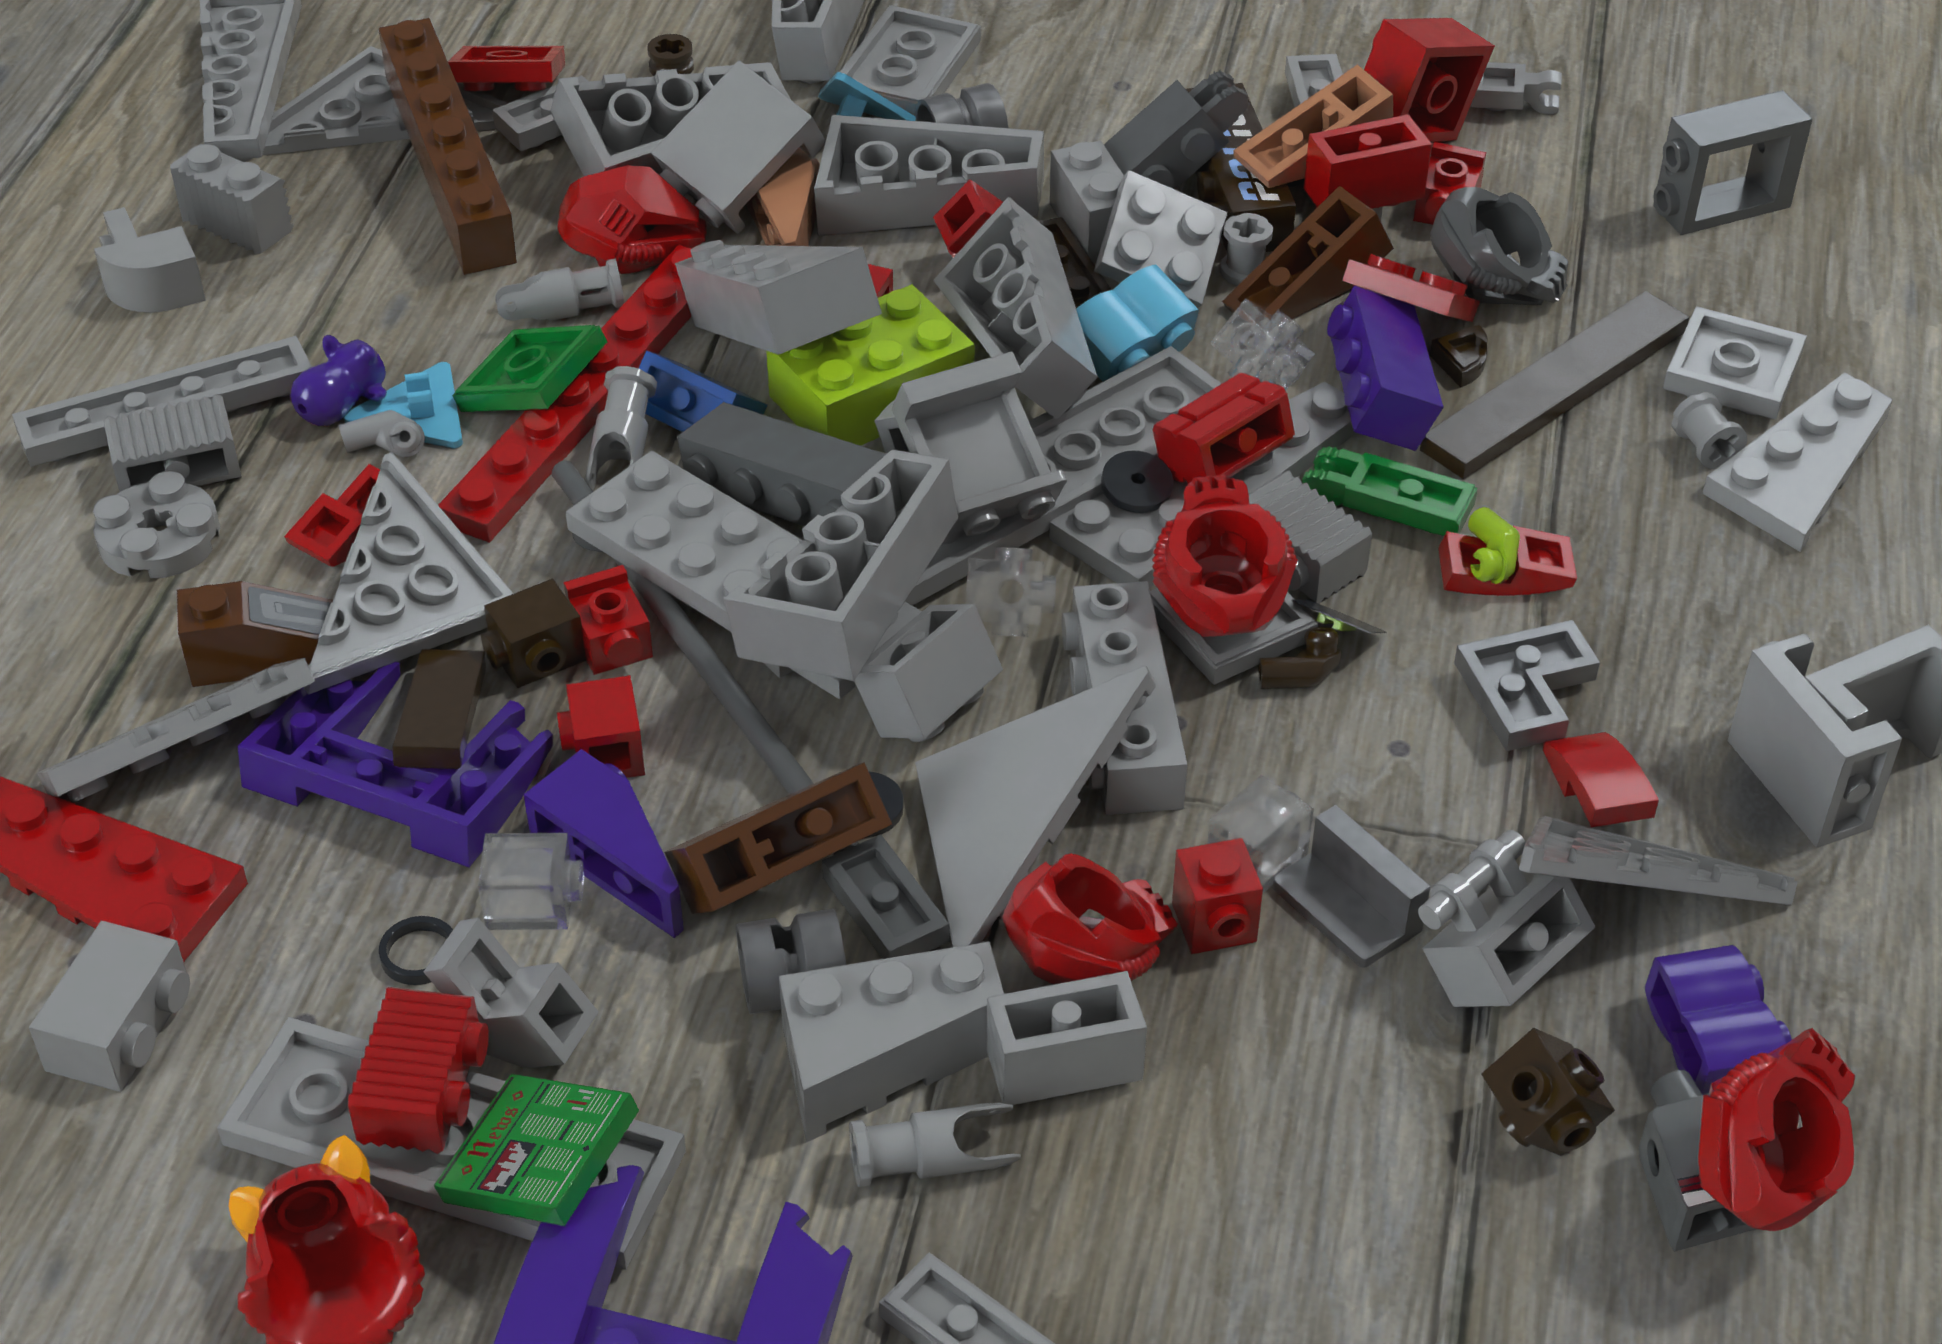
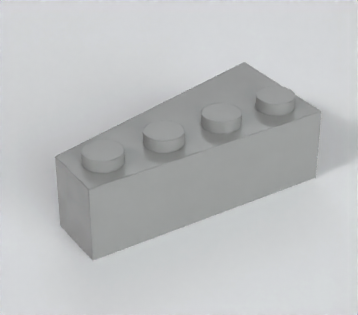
(626, 118)
(777, 293)
(1019, 300)
(850, 573)

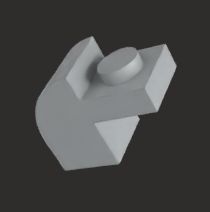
(149, 270)
(530, 1011)

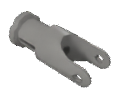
(561, 293)
(621, 427)
(920, 1145)

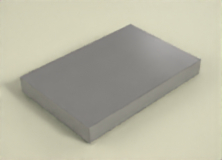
(912, 55)

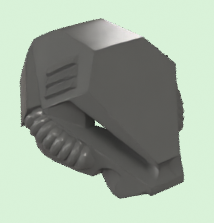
(1475, 240)

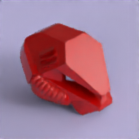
(608, 212)
(1223, 560)
(1065, 946)
(1750, 1139)

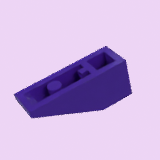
(608, 835)

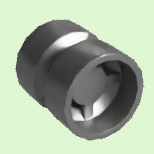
(976, 107)
(774, 950)

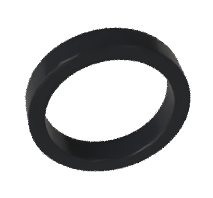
(401, 928)

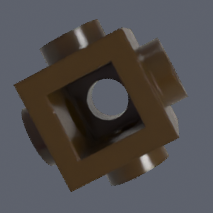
(1548, 1093)

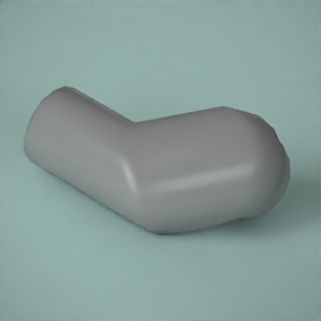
(385, 430)

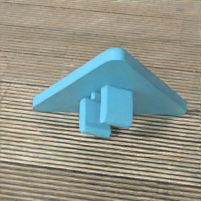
(858, 99)
(424, 399)

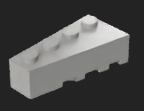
(812, 36)
(905, 171)

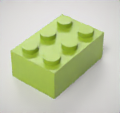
(855, 373)

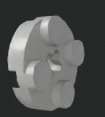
(127, 521)

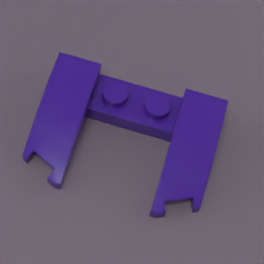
(315, 749)
(572, 1265)

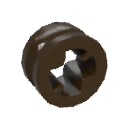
(670, 53)

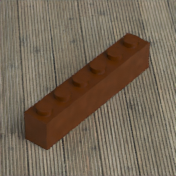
(448, 146)

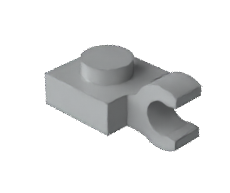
(1508, 85)

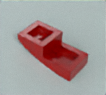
(333, 524)
(1542, 564)
(1602, 778)

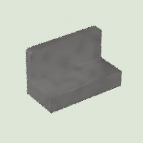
(1354, 890)

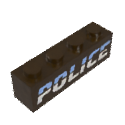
(1236, 190)

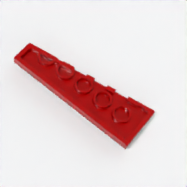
(111, 869)

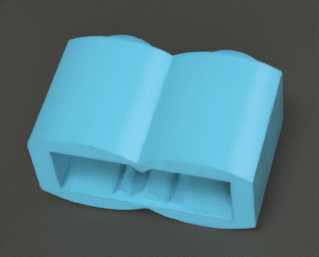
(1136, 321)

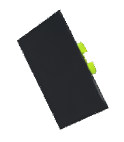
(1339, 620)

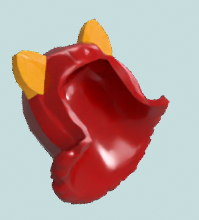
(326, 1255)

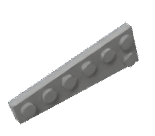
(243, 70)
(1124, 541)

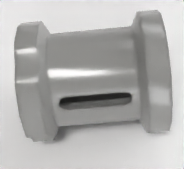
(1247, 244)
(1712, 434)

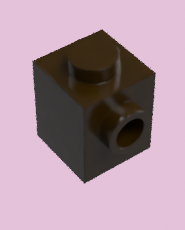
(533, 633)

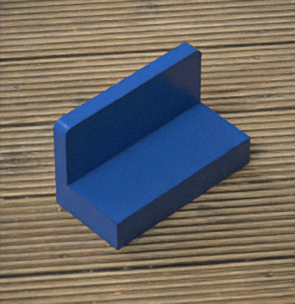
(687, 394)

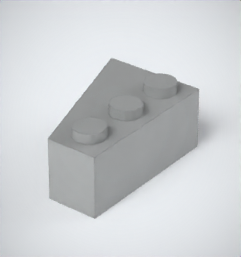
(883, 1026)

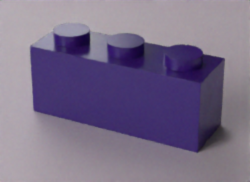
(1384, 368)

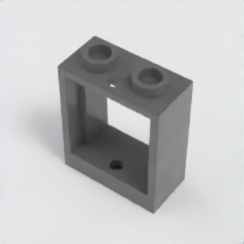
(1779, 139)

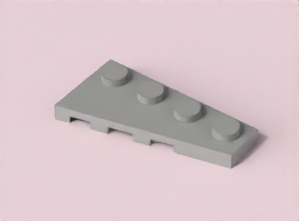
(1800, 462)
(198, 721)

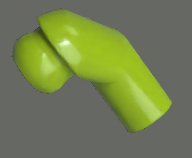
(1502, 542)

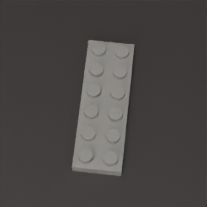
(690, 541)
(300, 1105)

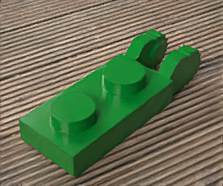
(1392, 490)

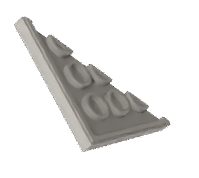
(355, 109)
(403, 585)
(1012, 792)
(1604, 856)

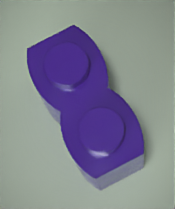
(1712, 1011)

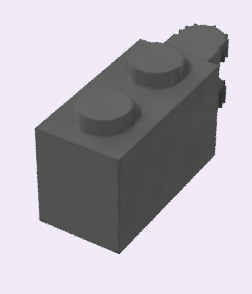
(1179, 130)

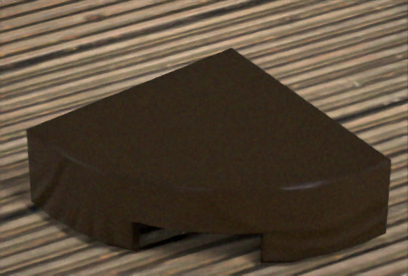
(1461, 354)

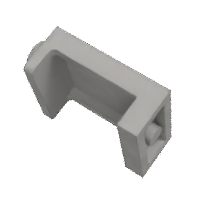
(734, 144)
(984, 432)
(1891, 683)
(1804, 751)

